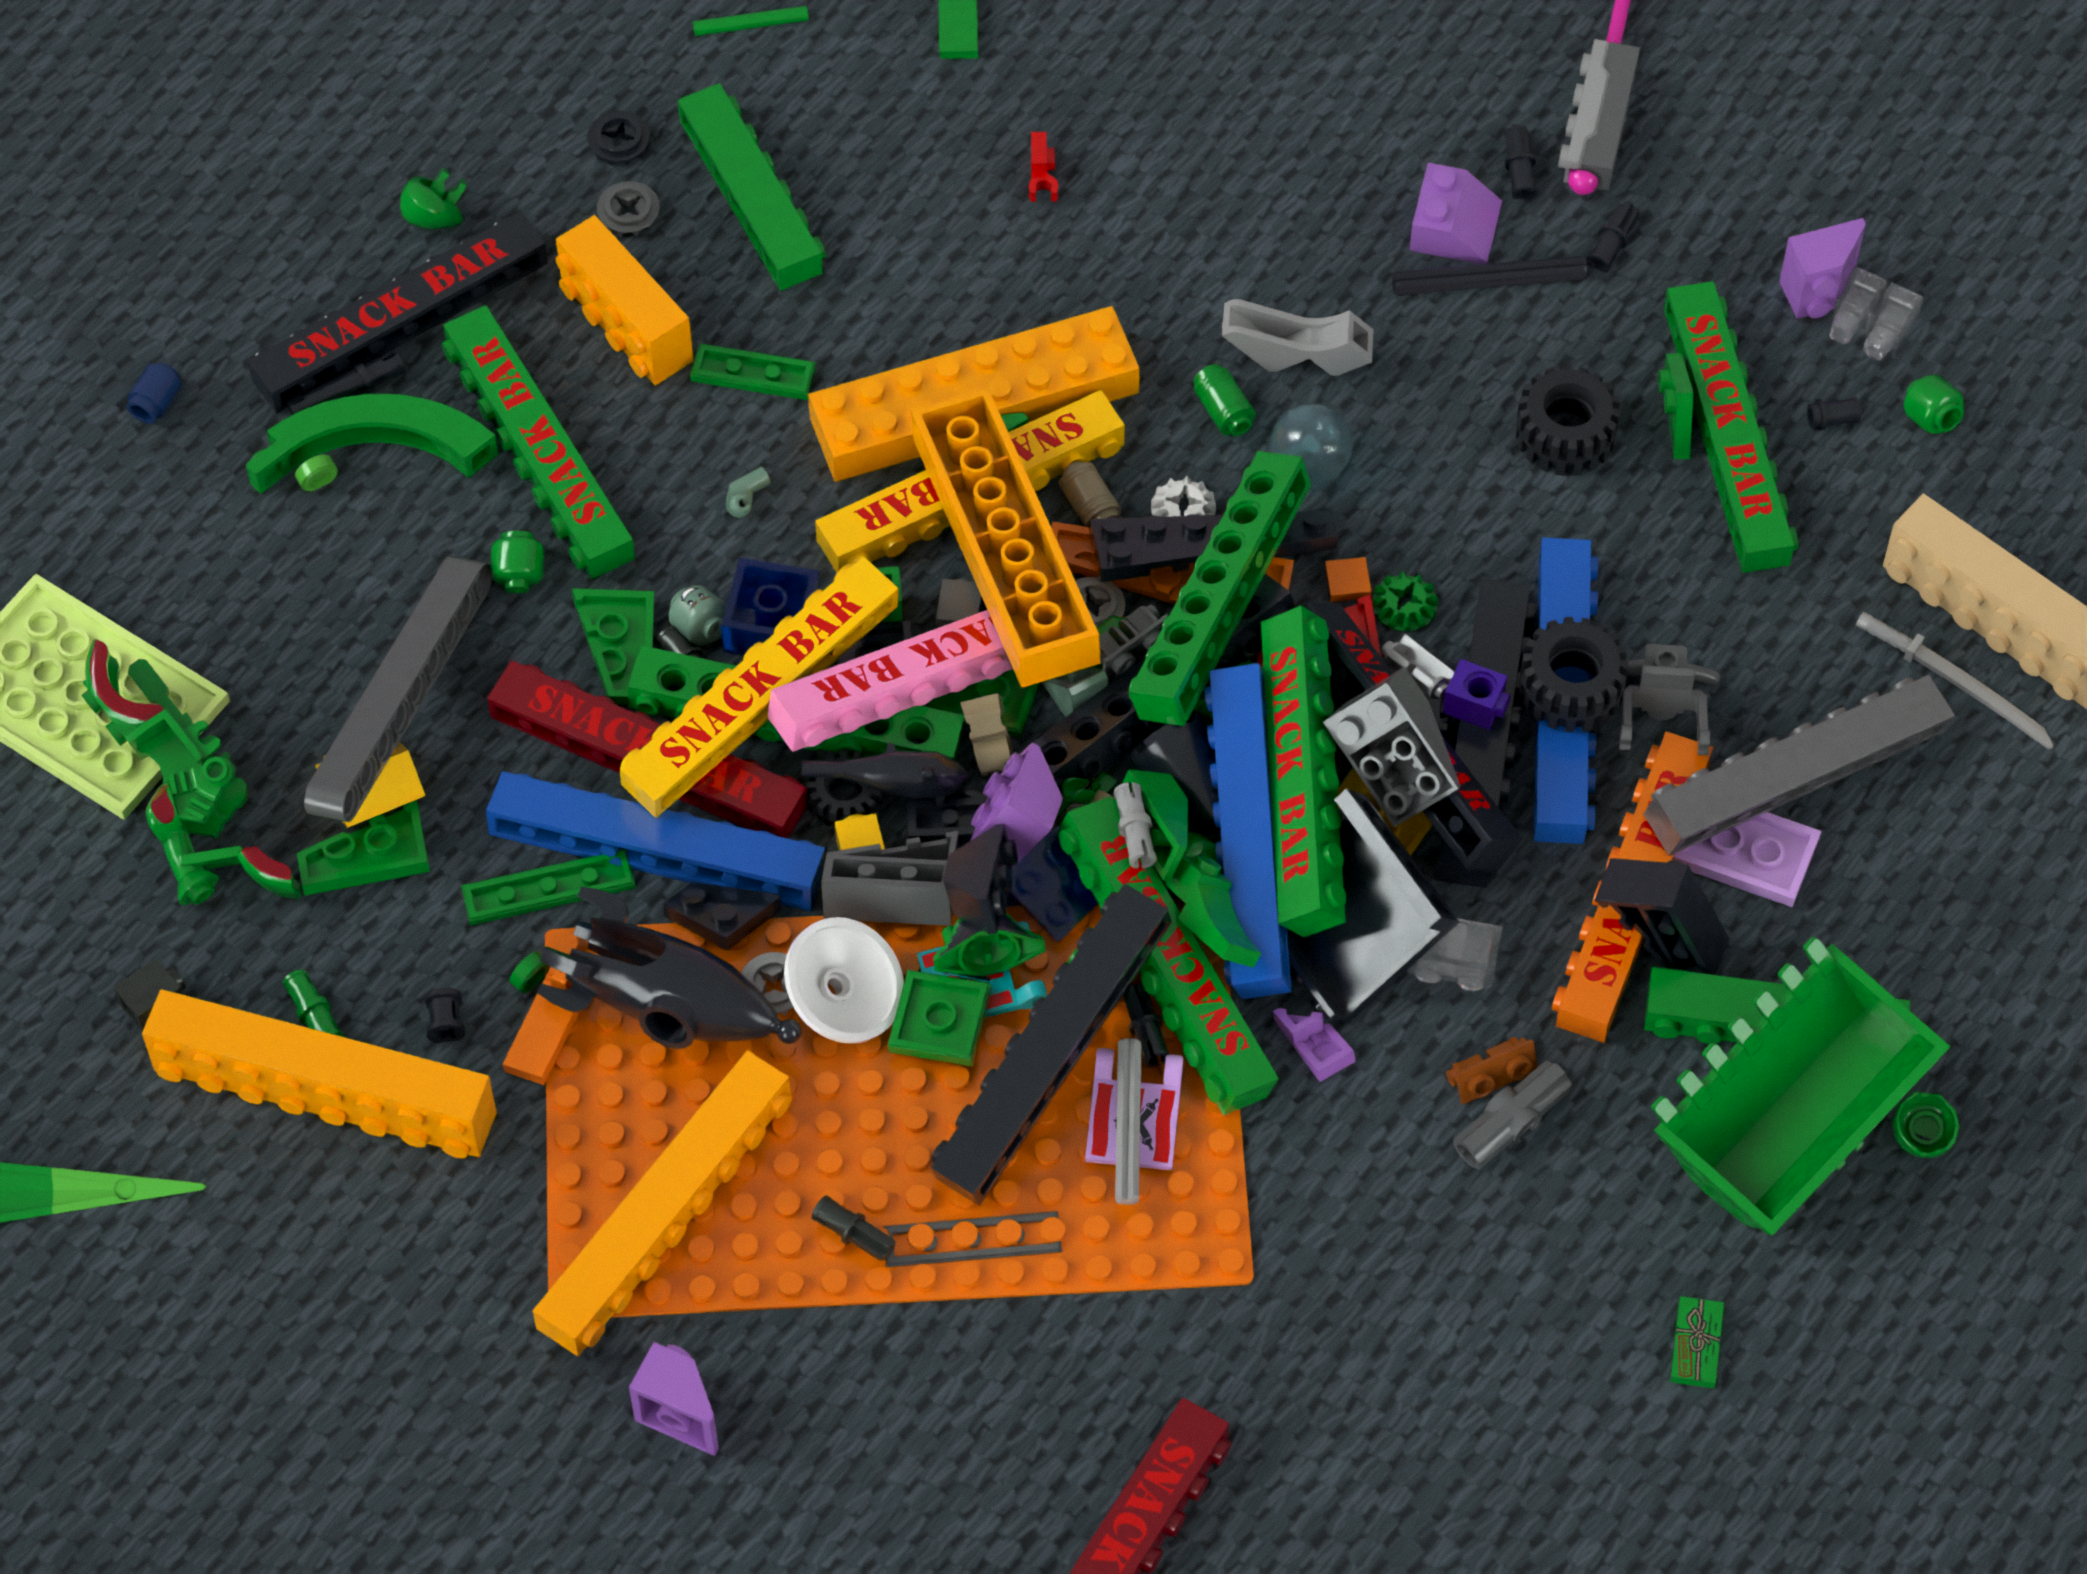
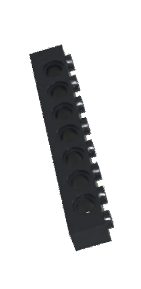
(1108, 722)

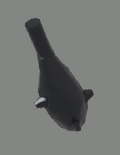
(896, 772)

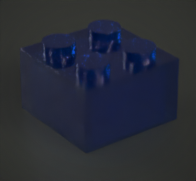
(761, 598)

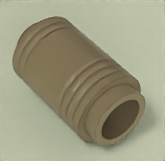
(1088, 493)

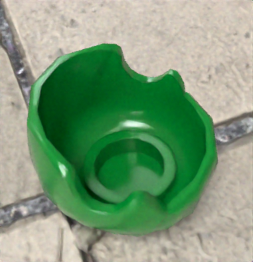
(1927, 1116)

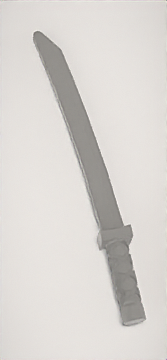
(1915, 650)

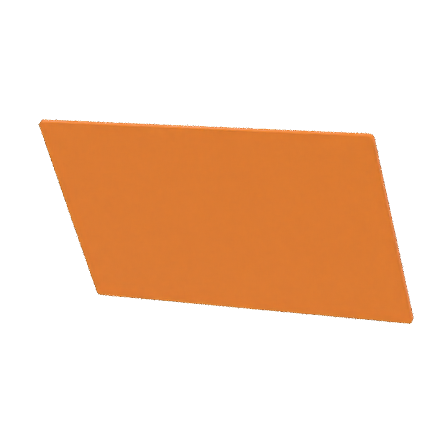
(866, 1138)

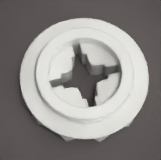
(1167, 498)

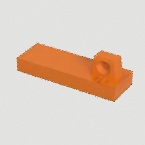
(541, 1035)

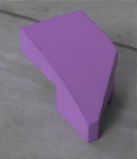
(1315, 1042)

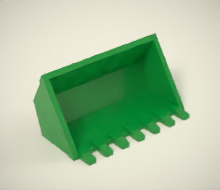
(1796, 1088)

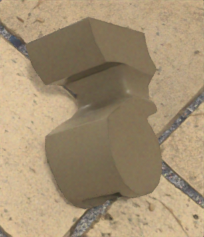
(988, 734)

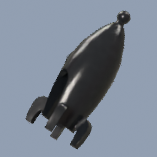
(661, 981)

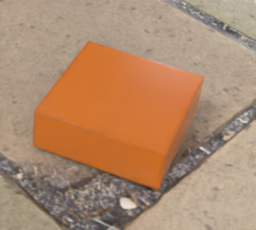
(1347, 579)

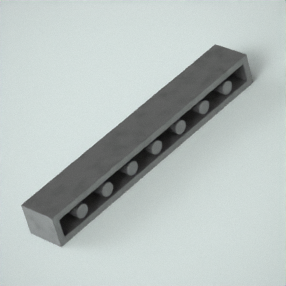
(1797, 764)

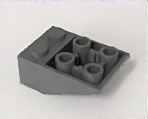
(1395, 746)

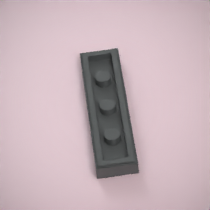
(1054, 1247)

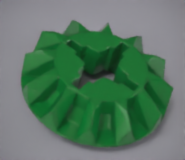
(1412, 615)

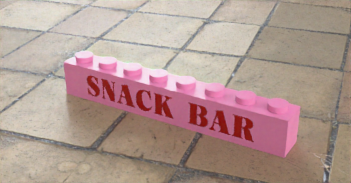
(887, 681)

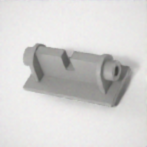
(1425, 668)

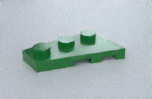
(615, 628)
(379, 852)

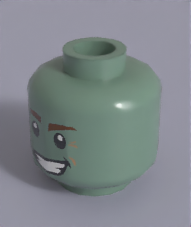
(697, 614)

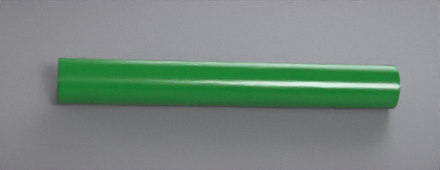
(750, 20)

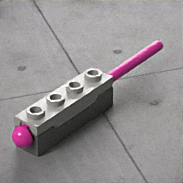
(1601, 108)

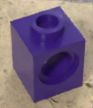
(1471, 680)

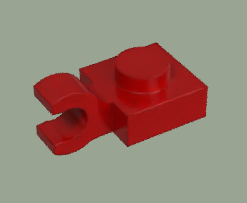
(1042, 161)

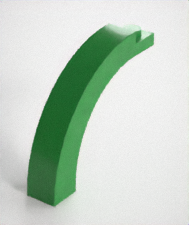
(373, 420)

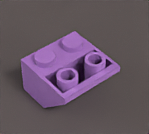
(1021, 799)

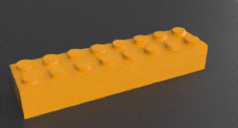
(1030, 372)
(1005, 538)
(320, 1074)

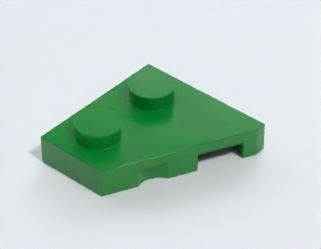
(1678, 403)

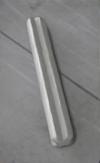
(1128, 1121)

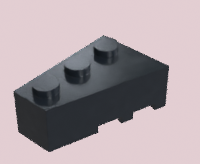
(1667, 910)

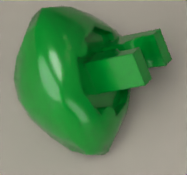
(428, 206)

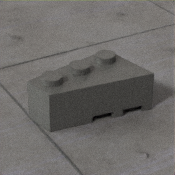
(890, 883)

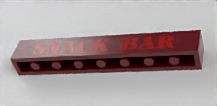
(607, 733)
(1157, 1494)

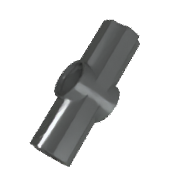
(1512, 1114)

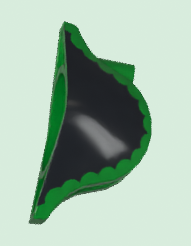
(983, 954)

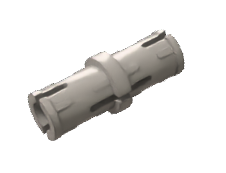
(1135, 825)

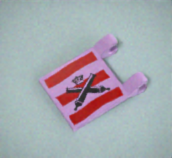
(1157, 1114)

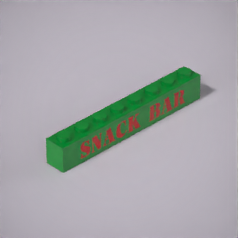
(1729, 428)
(538, 442)
(1302, 772)
(1177, 970)

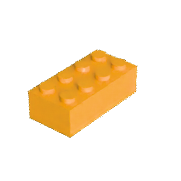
(623, 301)

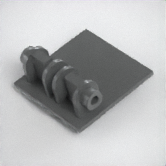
(1130, 642)

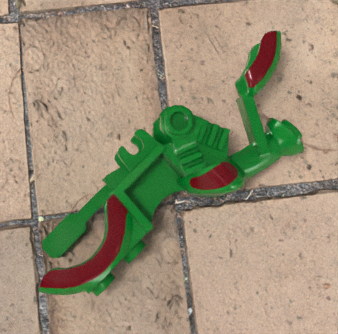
(196, 788)

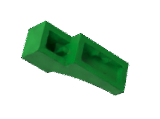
(1210, 909)

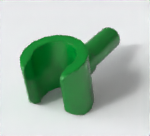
(1074, 793)

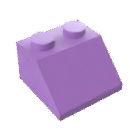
(1454, 216)
(1819, 267)
(672, 1398)

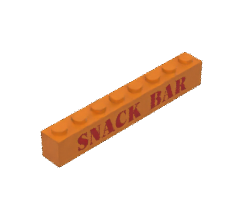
(1608, 949)

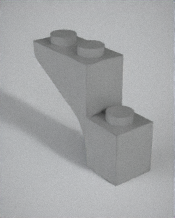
(1285, 339)

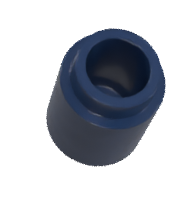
(153, 392)

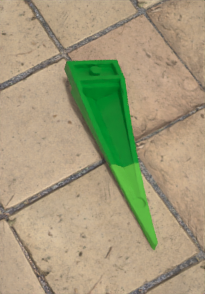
(43, 1191)

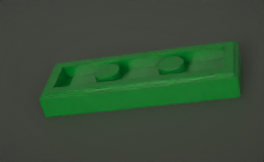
(753, 371)

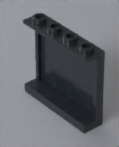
(1389, 918)

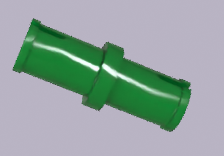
(311, 1007)

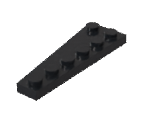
(1136, 545)

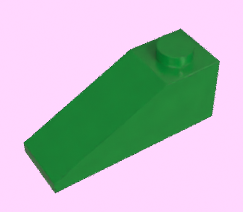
(1169, 815)

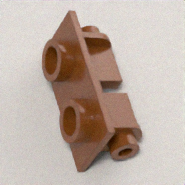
(1504, 1065)

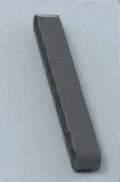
(397, 689)

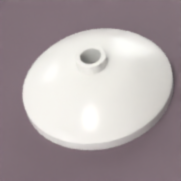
(859, 969)

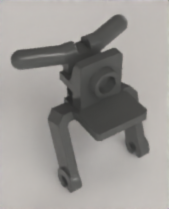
(1667, 691)

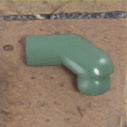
(741, 491)

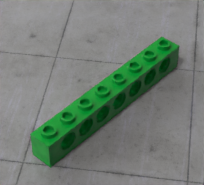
(1219, 588)
(661, 669)

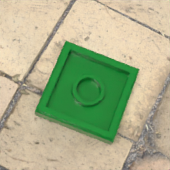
(940, 1018)

